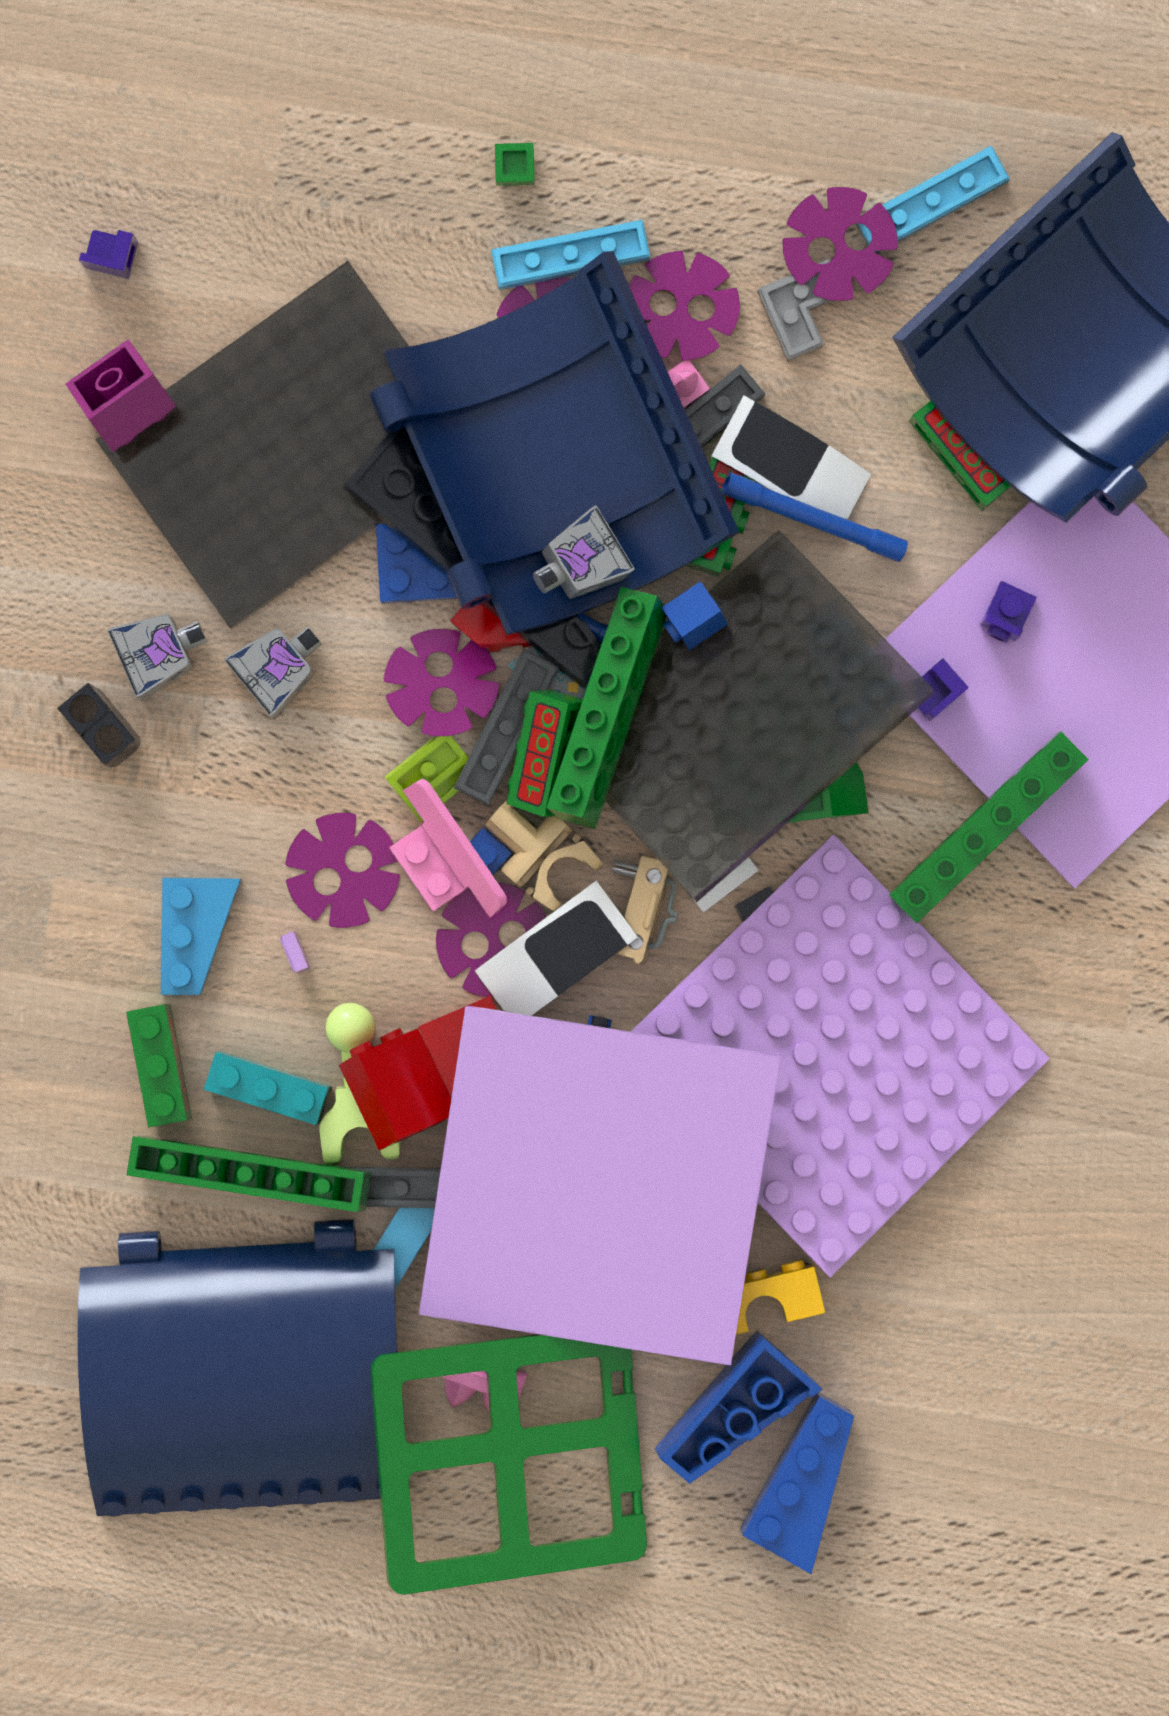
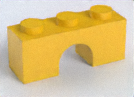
(793, 1287)

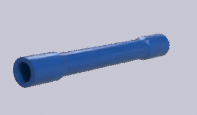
(757, 495)

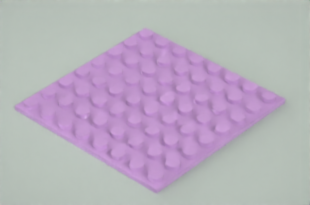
(1083, 666)
(878, 1044)
(599, 1184)

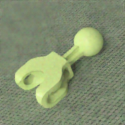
(346, 1029)

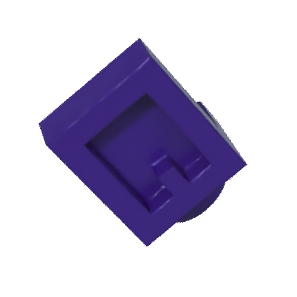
(1007, 612)

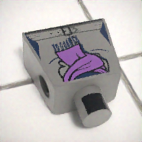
(583, 558)
(155, 651)
(275, 667)

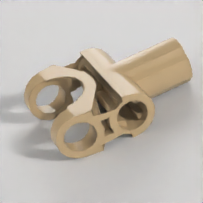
(536, 850)

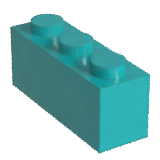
(267, 1087)

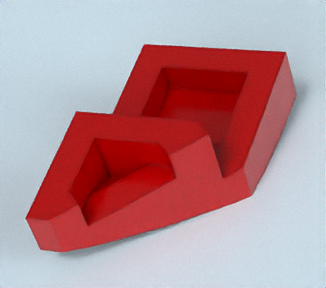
(485, 629)

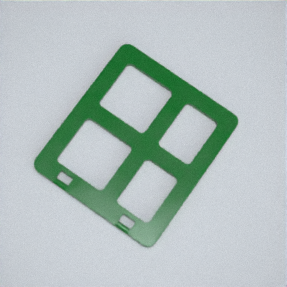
(507, 1447)

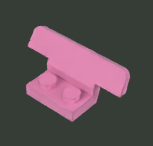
(441, 856)

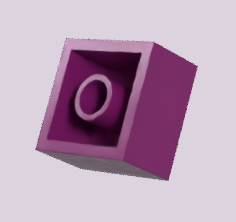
(120, 395)

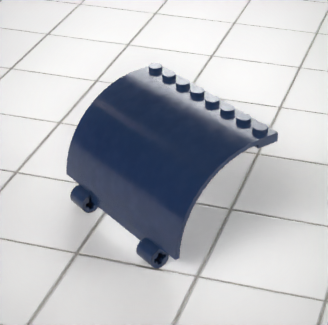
(1059, 341)
(539, 426)
(233, 1372)

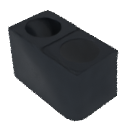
(130, 738)

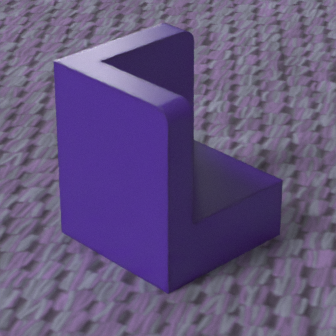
(110, 253)
(946, 688)

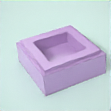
(295, 952)

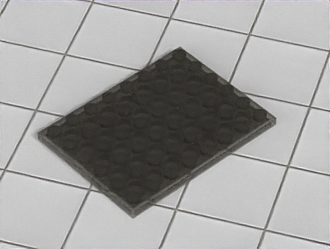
(263, 444)
(755, 716)

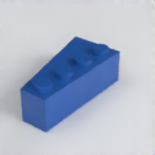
(735, 1408)
(799, 1490)

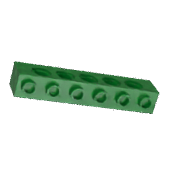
(607, 708)
(988, 826)
(249, 1173)

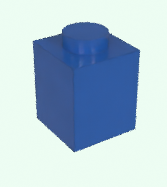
(693, 616)

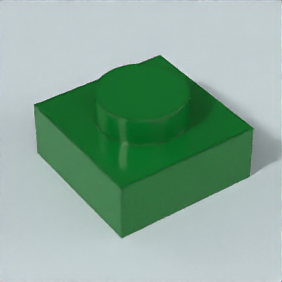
(514, 164)

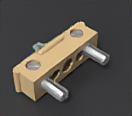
(646, 904)

